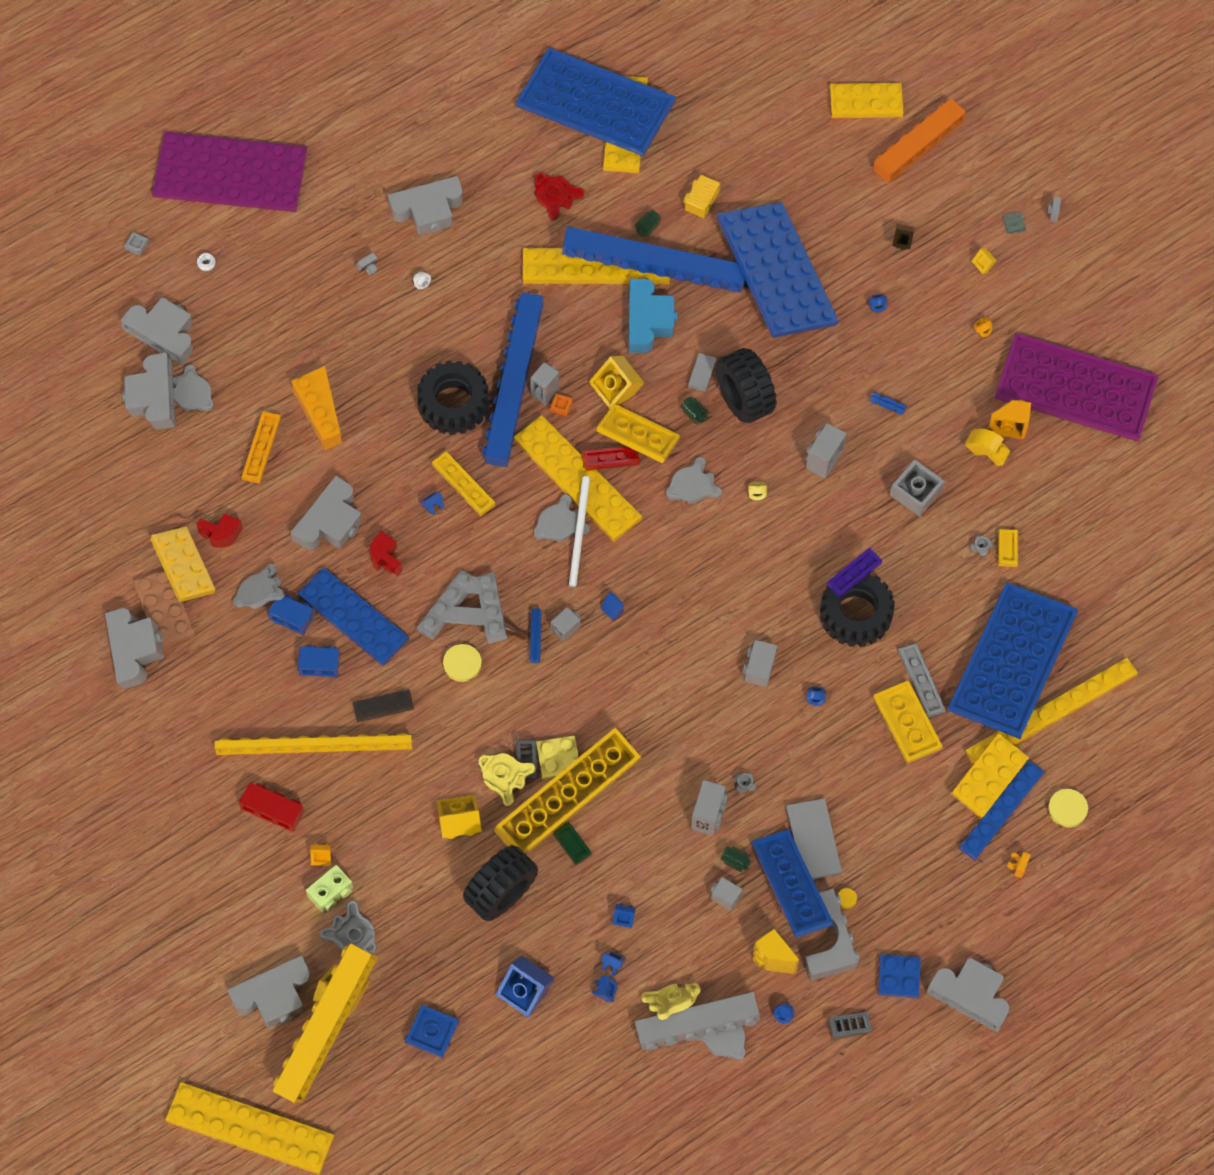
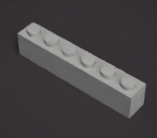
(698, 1021)

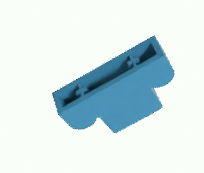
(648, 316)

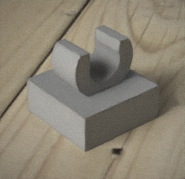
(367, 264)

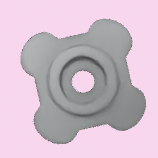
(985, 542)
(745, 777)

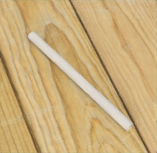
(579, 531)

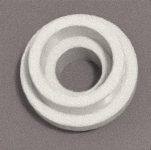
(206, 257)
(421, 280)

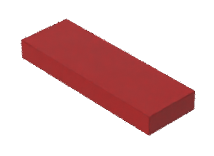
(610, 458)

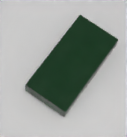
(572, 844)

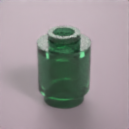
(647, 223)
(694, 410)
(736, 859)

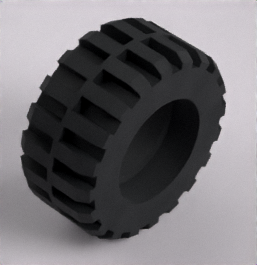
(453, 376)
(746, 385)
(859, 631)
(500, 883)

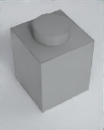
(566, 624)
(726, 893)

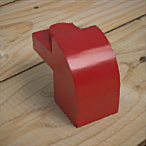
(222, 534)
(381, 554)

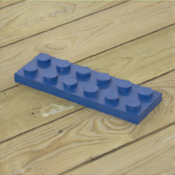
(353, 616)
(792, 883)

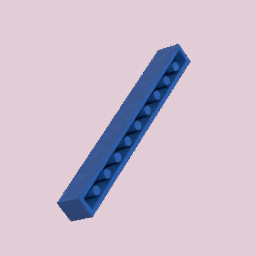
(653, 259)
(514, 380)

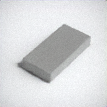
(702, 372)

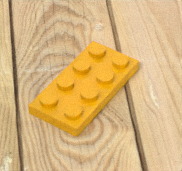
(866, 100)
(638, 433)
(182, 564)
(907, 722)
(989, 775)

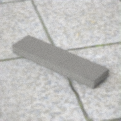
(921, 680)

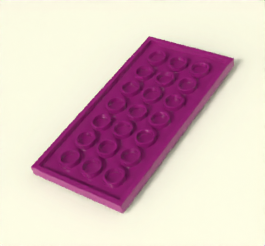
(230, 171)
(1077, 387)

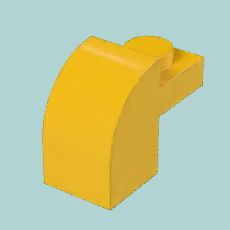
(989, 444)

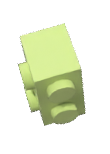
(329, 889)

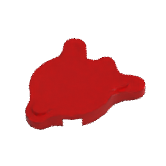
(555, 193)

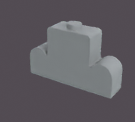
(427, 204)
(161, 328)
(152, 392)
(329, 518)
(133, 646)
(273, 993)
(972, 993)

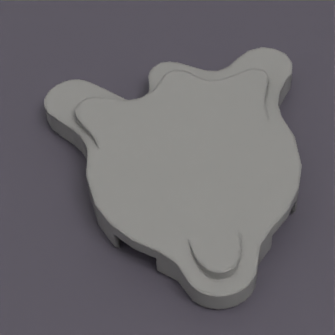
(192, 391)
(692, 484)
(558, 521)
(259, 589)
(351, 929)
(726, 1043)

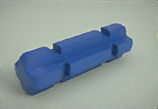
(888, 403)

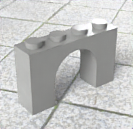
(841, 955)

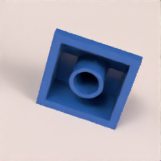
(524, 986)

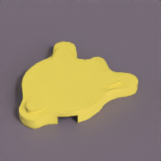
(505, 773)
(671, 999)

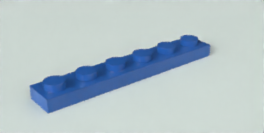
(1001, 810)

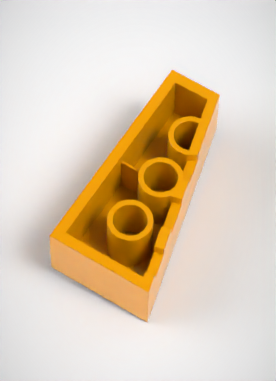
(317, 403)

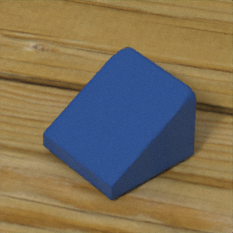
(612, 606)

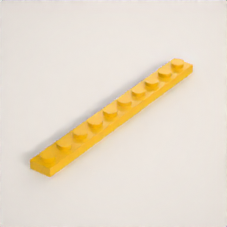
(1065, 704)
(306, 744)

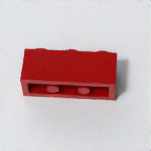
(271, 806)

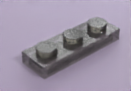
(383, 705)

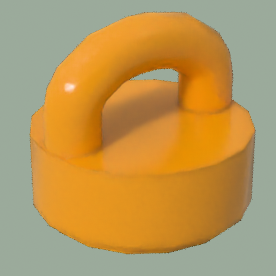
(982, 325)

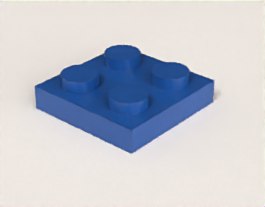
(899, 976)
(432, 1031)

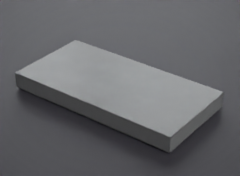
(814, 837)

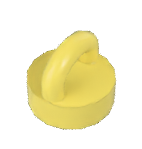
(757, 488)

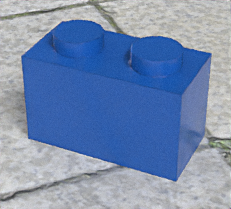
(291, 614)
(319, 661)

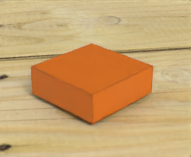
(561, 405)

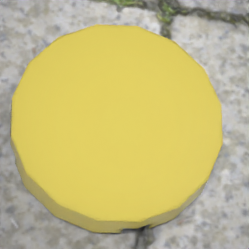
(462, 662)
(1068, 808)

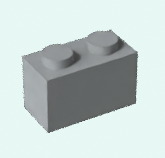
(544, 383)
(760, 663)

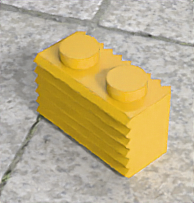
(702, 196)

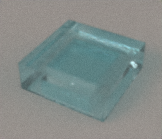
(1014, 223)

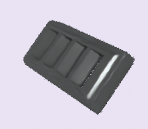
(527, 743)
(833, 1021)

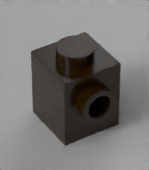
(903, 236)

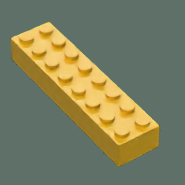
(568, 792)
(325, 1023)

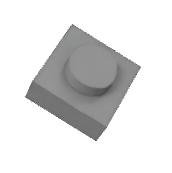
(1054, 208)

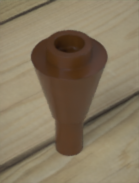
(512, 630)

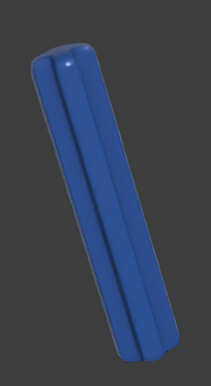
(535, 638)

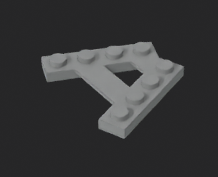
(448, 610)

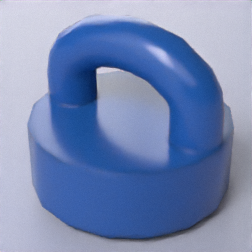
(877, 300)
(816, 693)
(784, 1012)

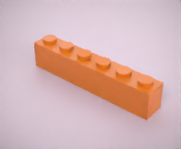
(919, 140)

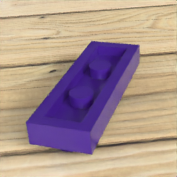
(854, 572)

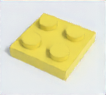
(556, 755)

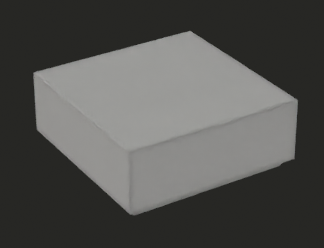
(136, 243)

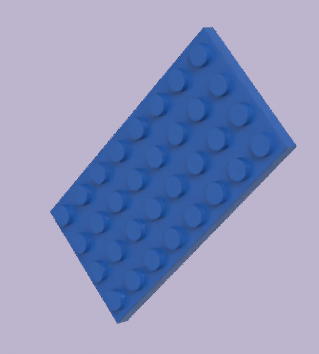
(596, 101)
(777, 269)
(1013, 660)

